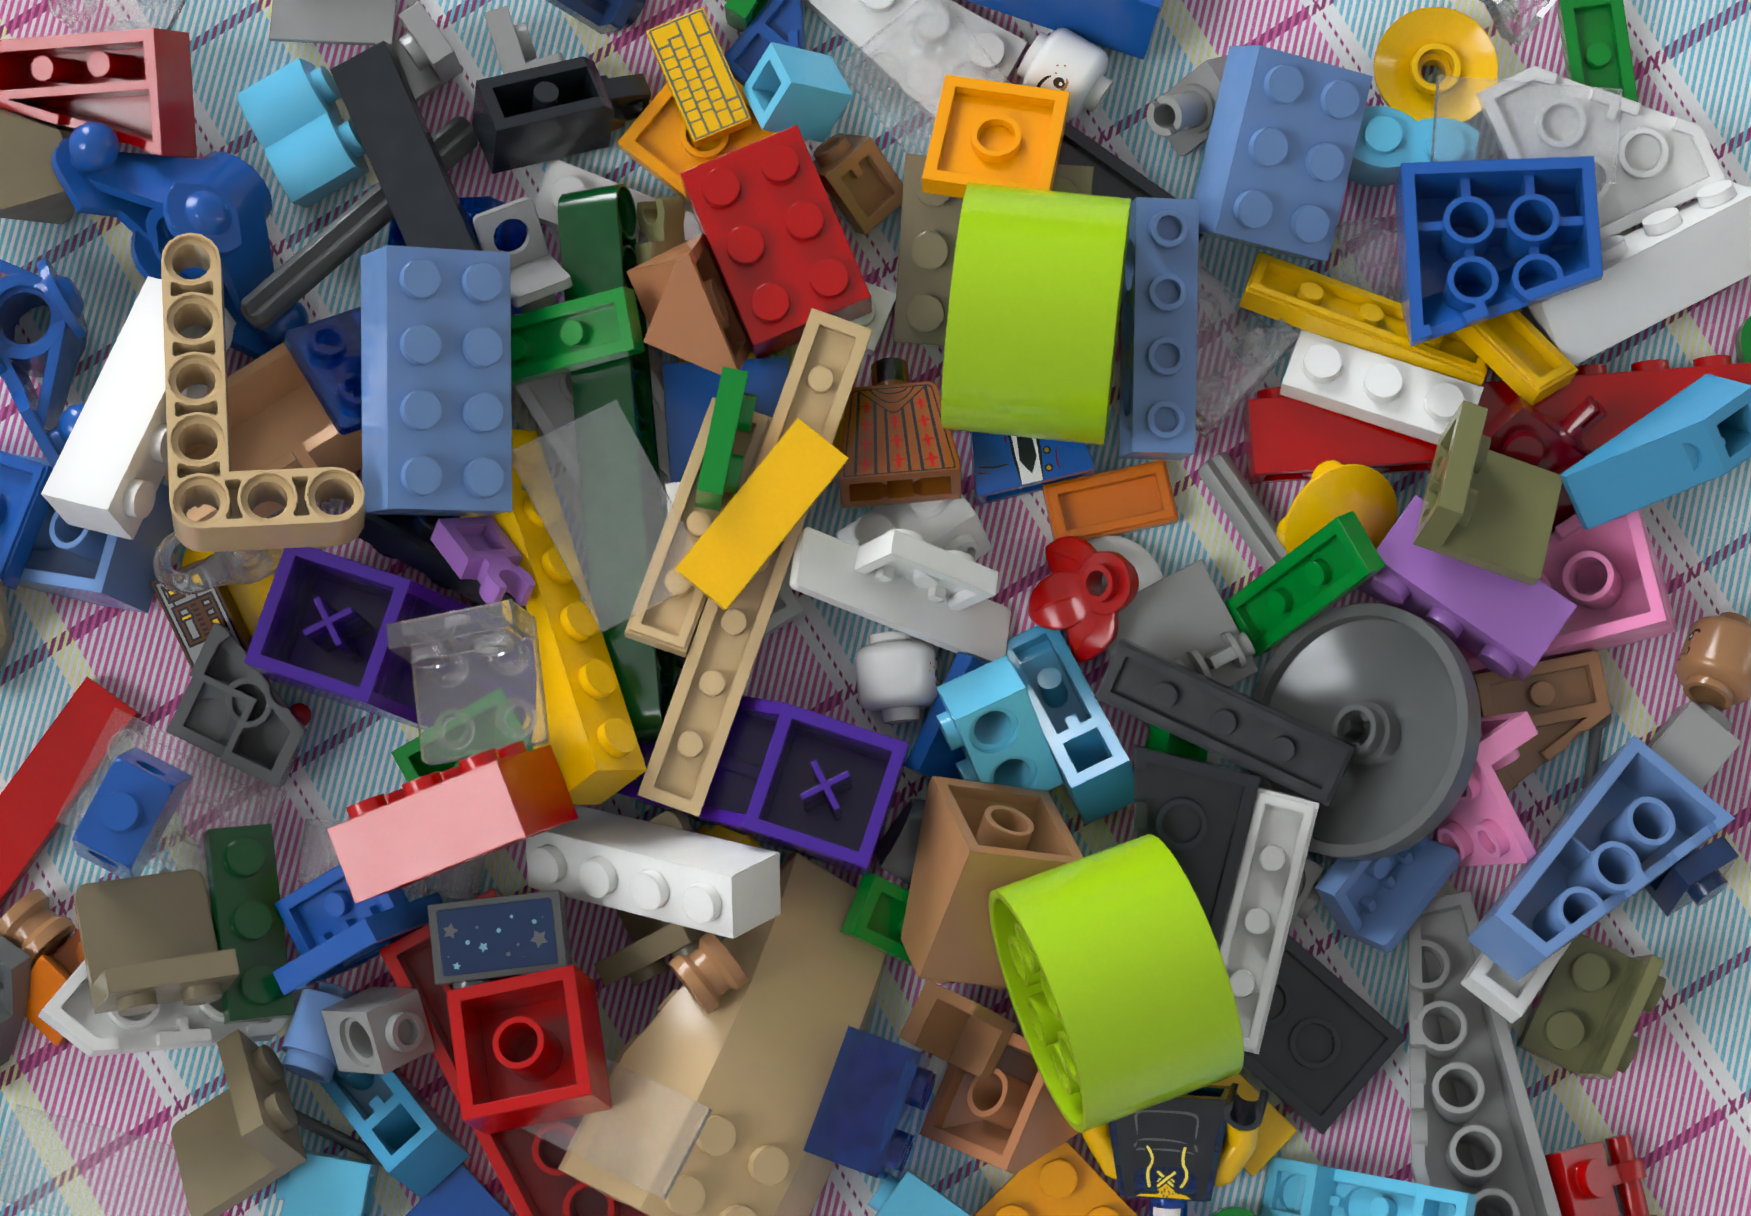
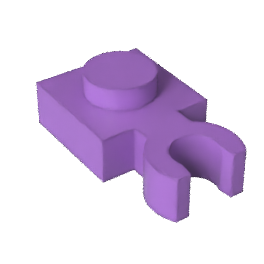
(484, 553)

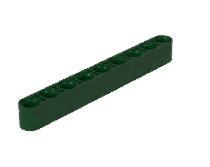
(596, 250)

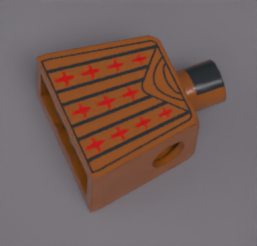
(896, 442)

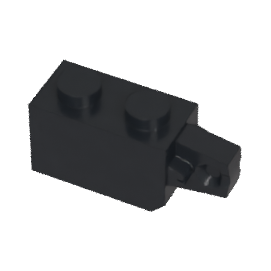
(552, 112)

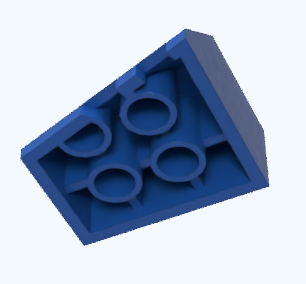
(1492, 238)

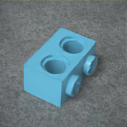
(1005, 742)

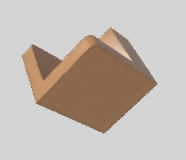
(957, 1030)

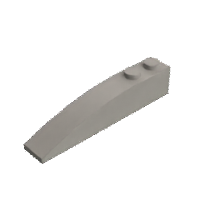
(1466, 1085)

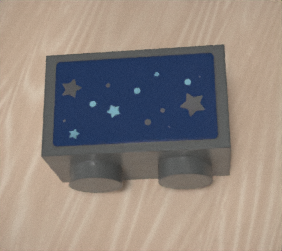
(498, 937)

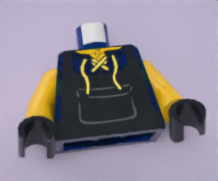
(1180, 1147)

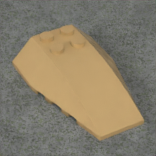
(757, 1058)

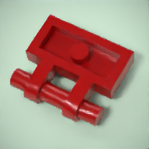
(1586, 1181)

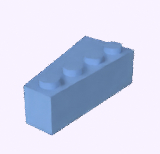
(1606, 847)

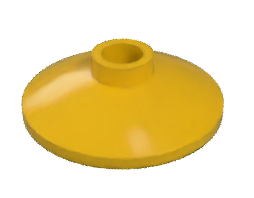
(1429, 38)

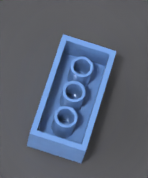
(436, 382)

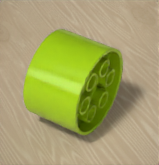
(1034, 313)
(1116, 982)

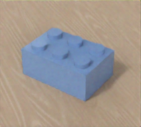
(1280, 151)

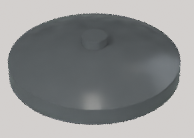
(1405, 704)

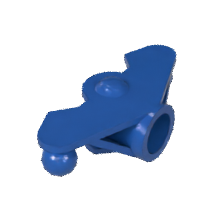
(175, 197)
(51, 357)

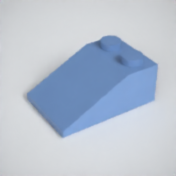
(96, 564)

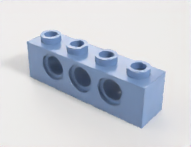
(1159, 331)

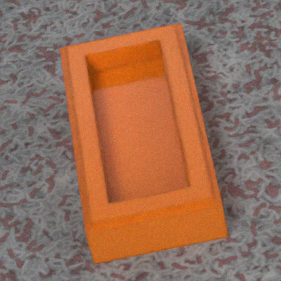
(1111, 502)

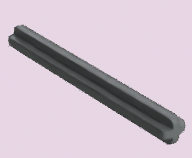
(342, 238)

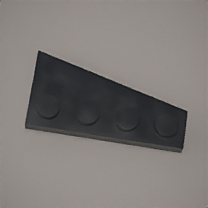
(1200, 817)

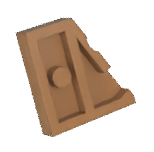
(1561, 699)

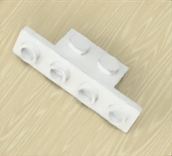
(907, 588)

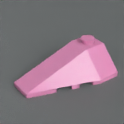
(1612, 581)

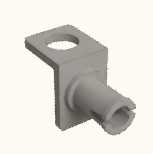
(1188, 107)
(533, 271)

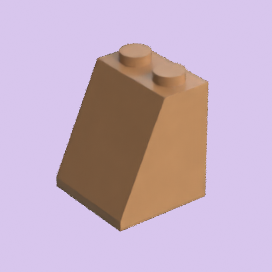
(967, 846)

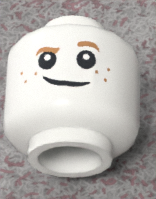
(1067, 64)
(897, 676)

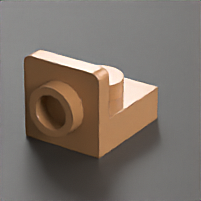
(858, 180)

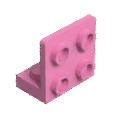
(1483, 820)

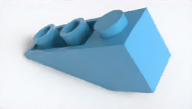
(1666, 452)

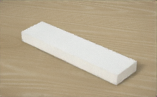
(1264, 904)

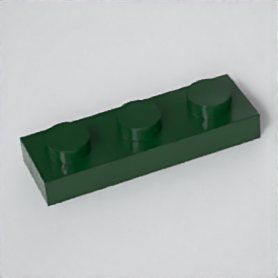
(246, 919)

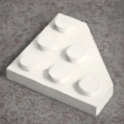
(1658, 161)
(163, 1028)

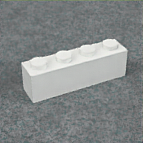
(1653, 273)
(120, 440)
(657, 872)

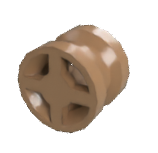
(35, 926)
(709, 972)

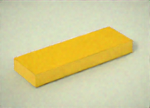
(761, 514)

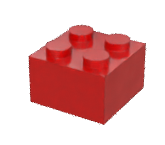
(528, 1050)

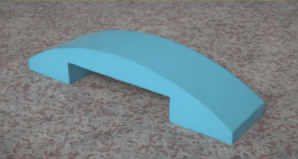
(1320, 1190)

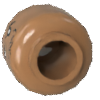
(1717, 661)

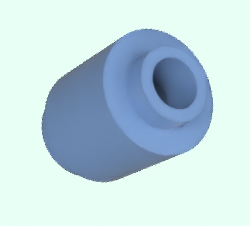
(307, 1039)

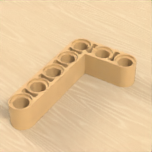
(207, 422)

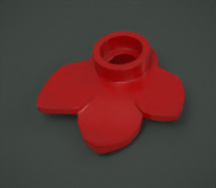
(1075, 596)

